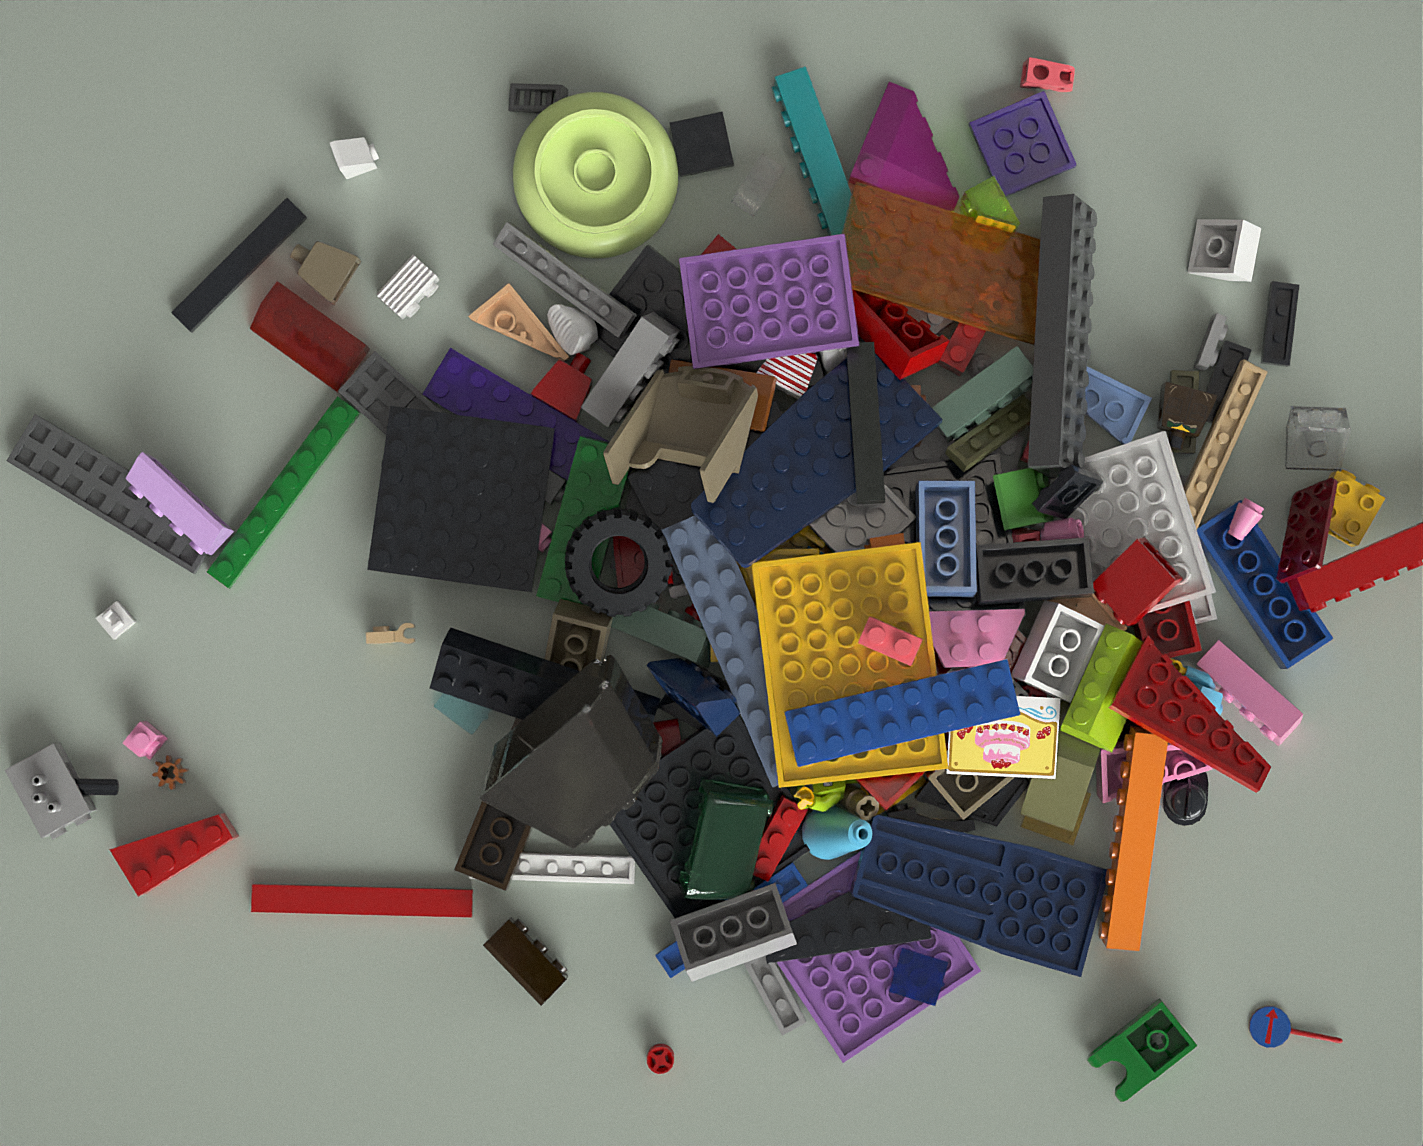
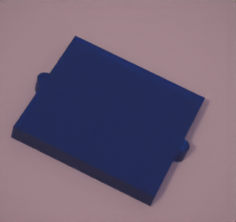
(918, 976)

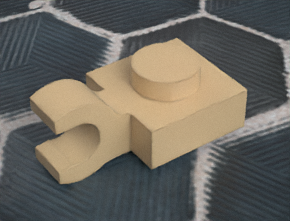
(382, 634)

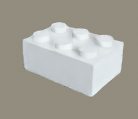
(1057, 650)

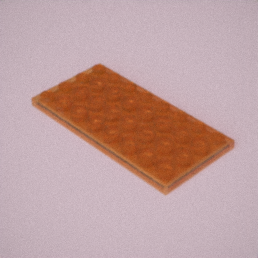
(942, 262)

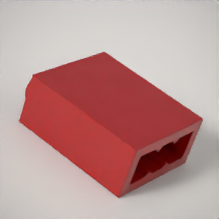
(1136, 582)

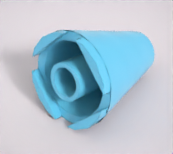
(834, 833)

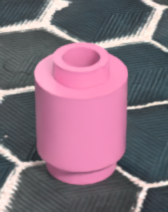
(1062, 529)

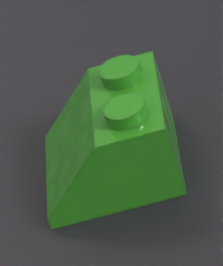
(1015, 497)

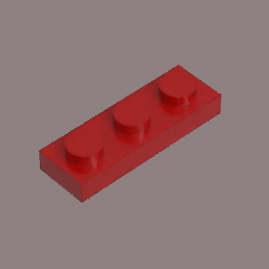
(777, 836)

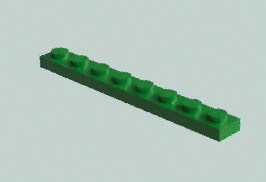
(283, 492)

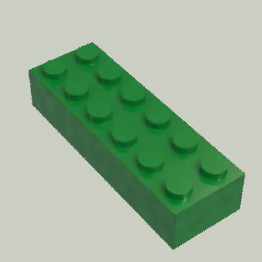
(586, 492)

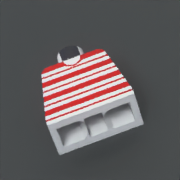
(792, 372)

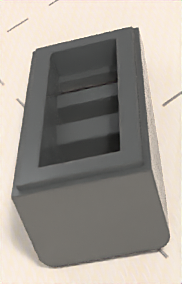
(550, 89)

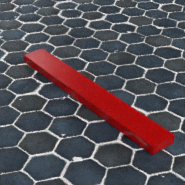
(362, 900)

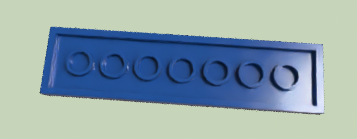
(902, 713)

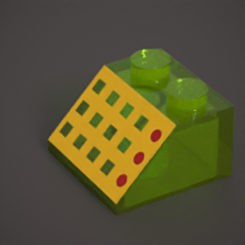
(989, 206)

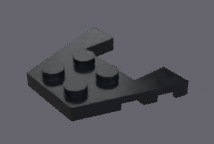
(990, 811)

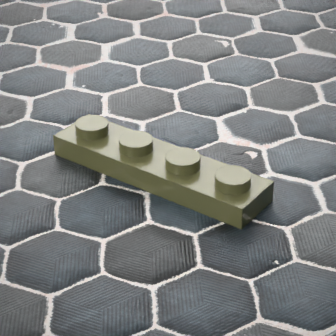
(991, 434)

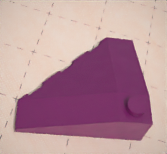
(901, 153)

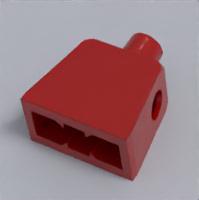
(565, 387)

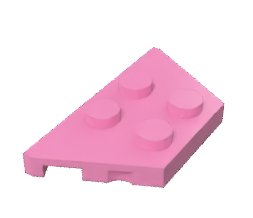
(973, 635)

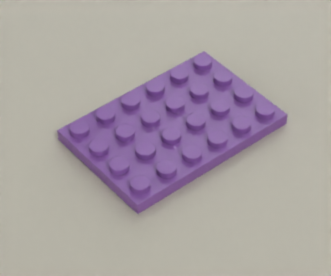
(769, 301)

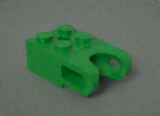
(1141, 1058)

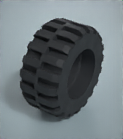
(626, 599)

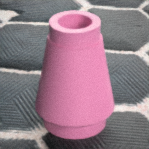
(1245, 518)

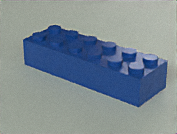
(1250, 576)

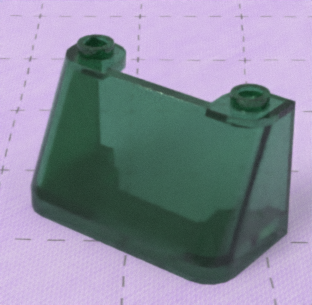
(725, 841)

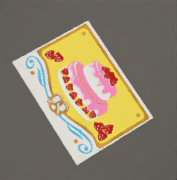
(1010, 746)

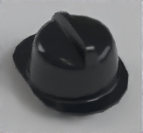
(1186, 799)

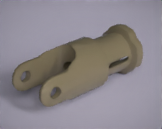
(859, 802)

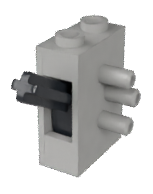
(55, 792)

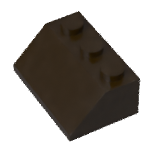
(526, 960)

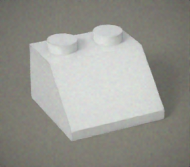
(1224, 249)

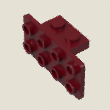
(1307, 530)

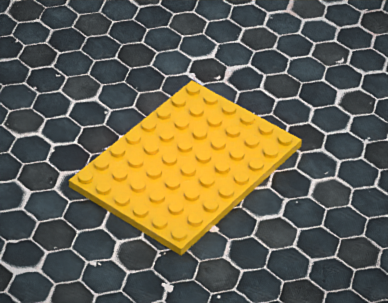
(811, 652)

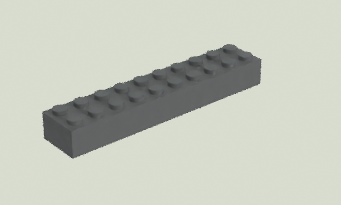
(1062, 335)

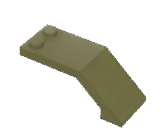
(1061, 798)

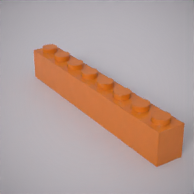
(1134, 839)

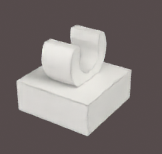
(116, 620)

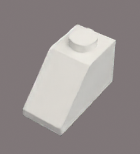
(354, 156)

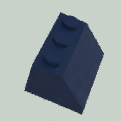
(695, 693)

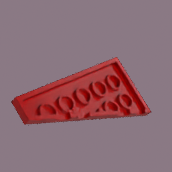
(1179, 713)

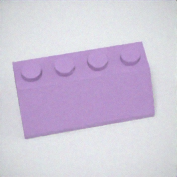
(178, 504)

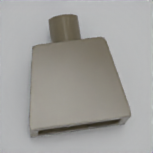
(325, 268)

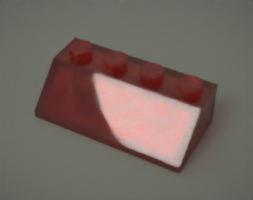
(308, 337)

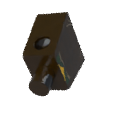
(1183, 412)

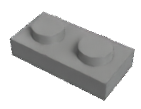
(1207, 354)

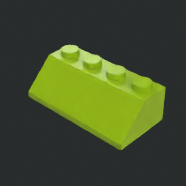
(1089, 711)

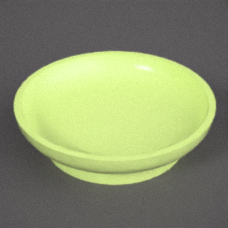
(595, 175)

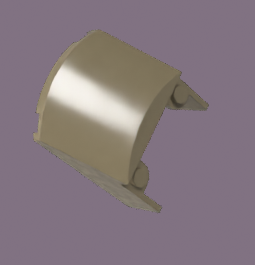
(687, 419)

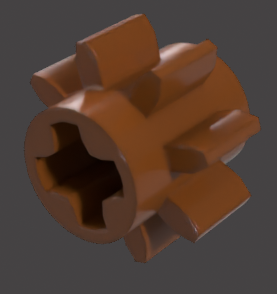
(178, 771)

